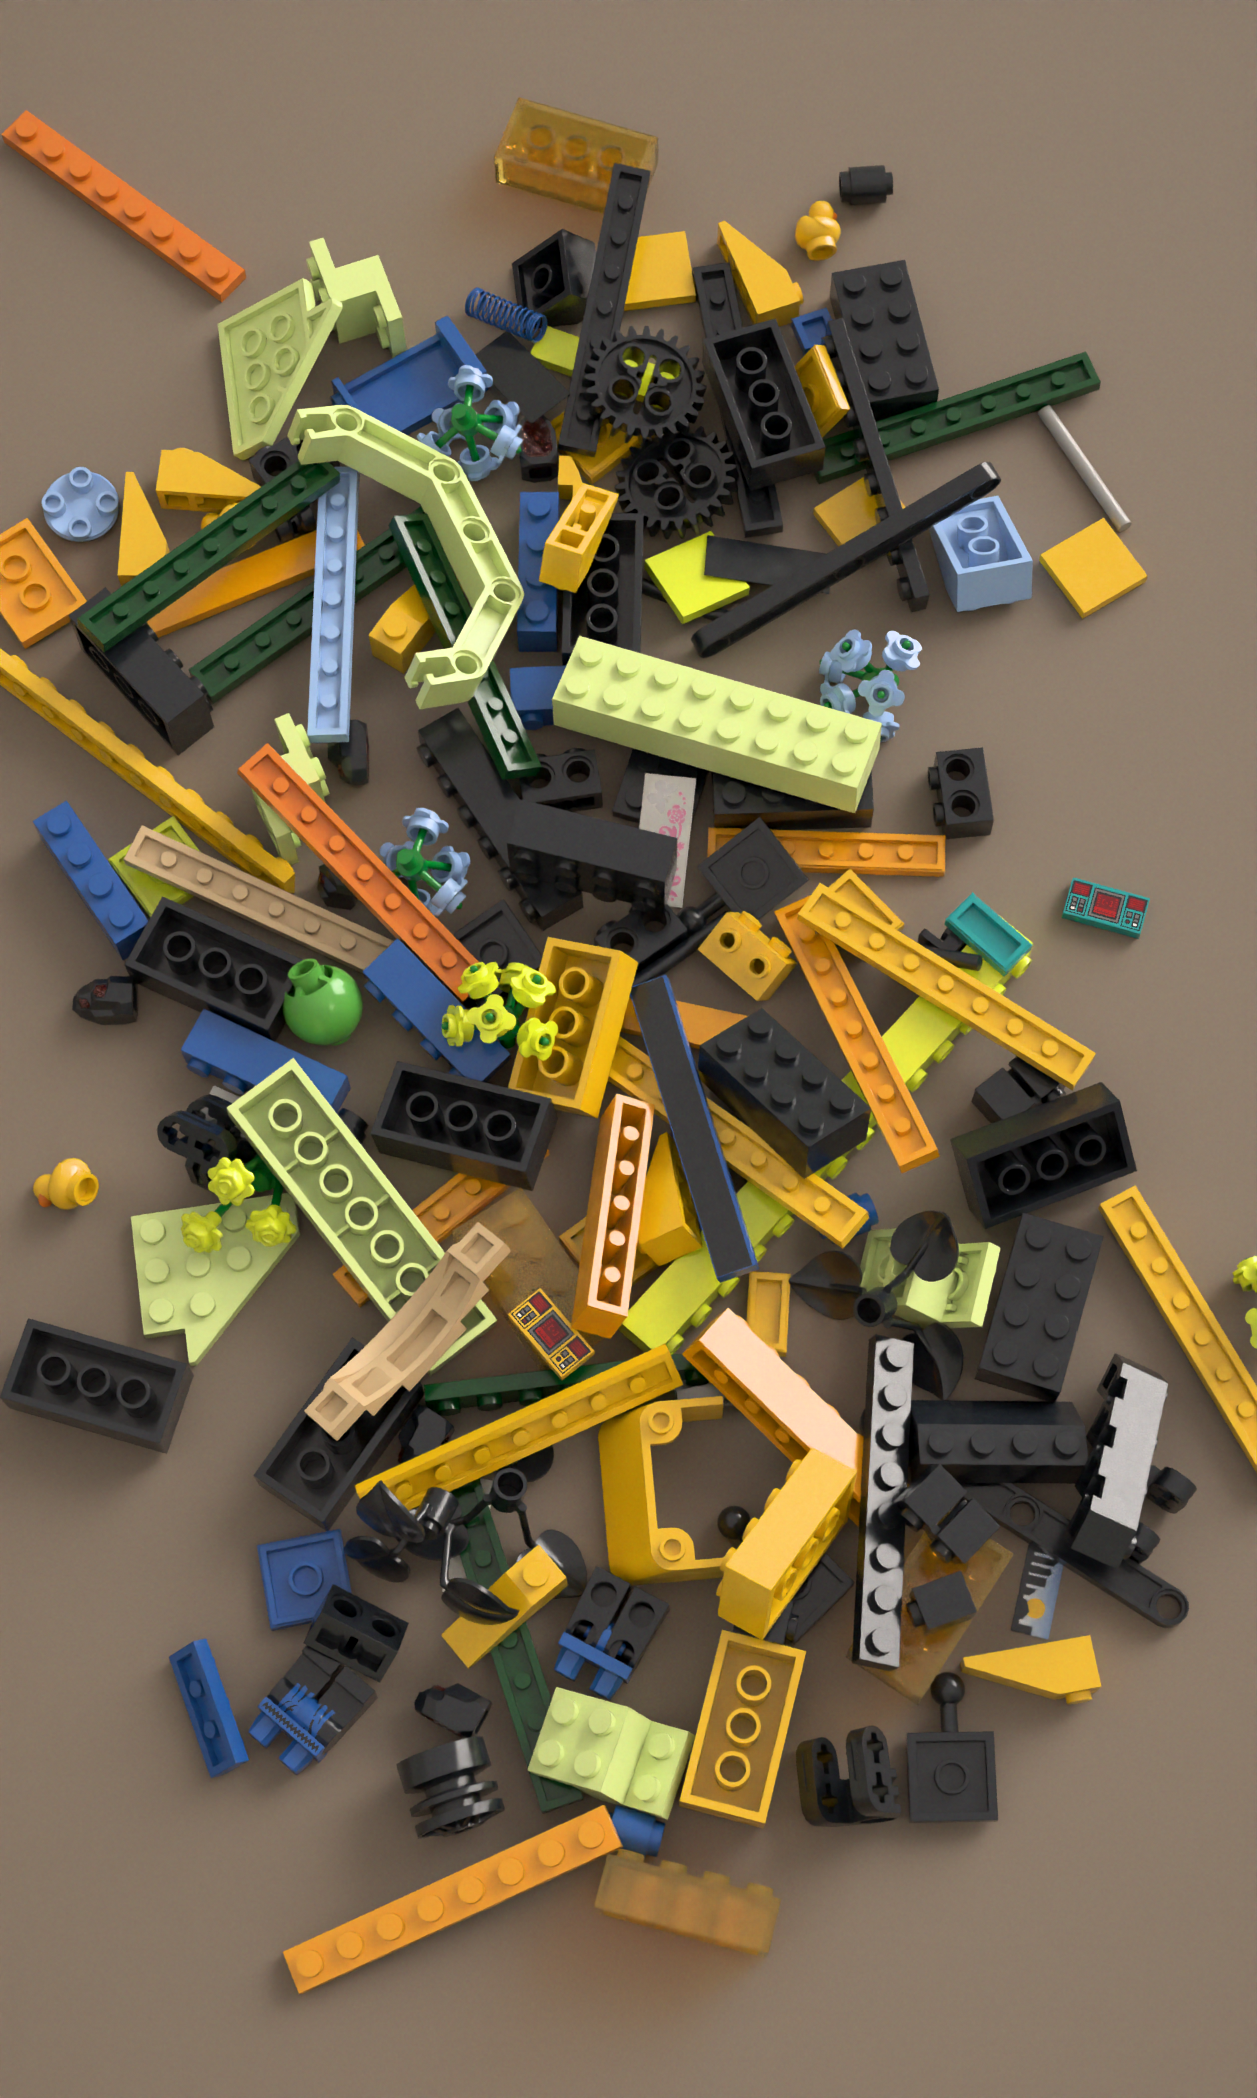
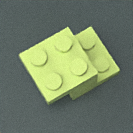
(364, 295)
(300, 758)
(954, 1301)
(611, 1753)

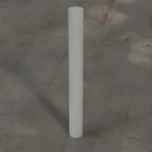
(1084, 468)

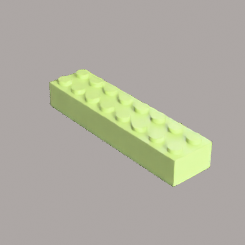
(717, 724)
(345, 1195)

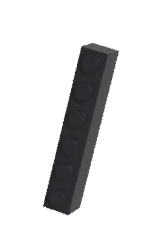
(489, 807)

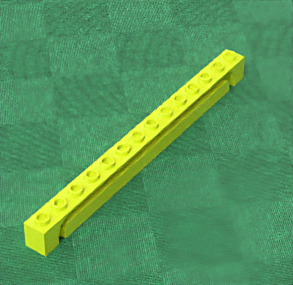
(690, 1283)

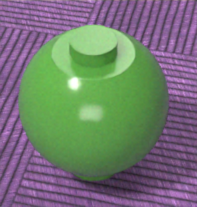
(323, 1003)

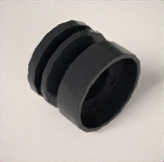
(450, 1787)

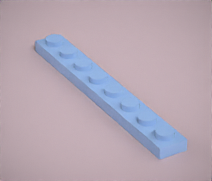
(334, 611)

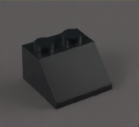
(555, 278)

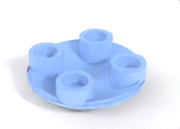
(81, 505)

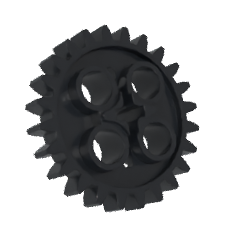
(610, 374)
(704, 461)

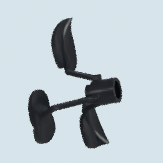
(930, 1249)
(506, 1497)
(391, 1518)

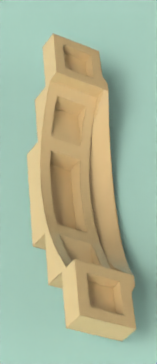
(413, 1337)

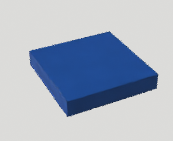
(300, 1574)

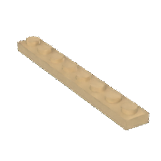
(255, 900)

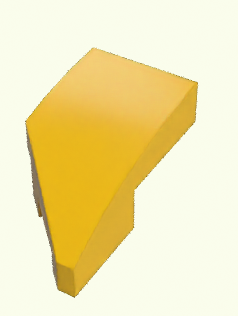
(568, 478)

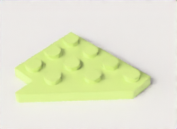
(268, 359)
(201, 1290)

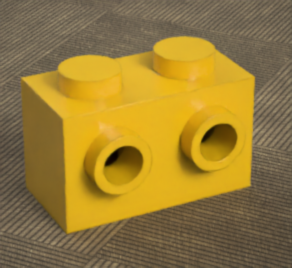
(748, 955)

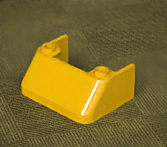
(635, 1544)

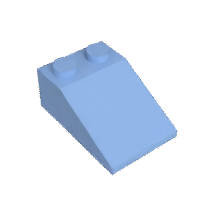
(982, 556)

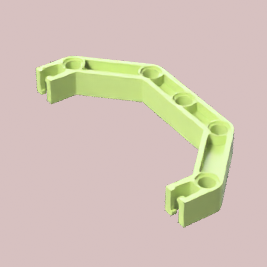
(461, 526)

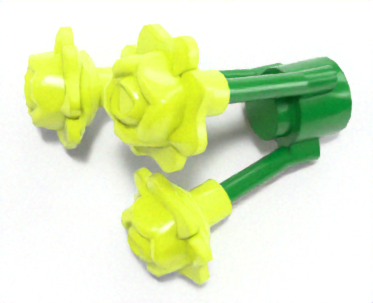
(232, 1184)

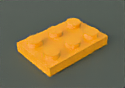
(33, 586)

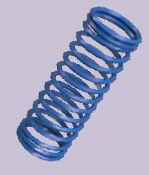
(529, 323)

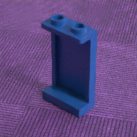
(412, 383)

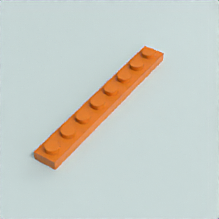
(124, 206)
(357, 867)

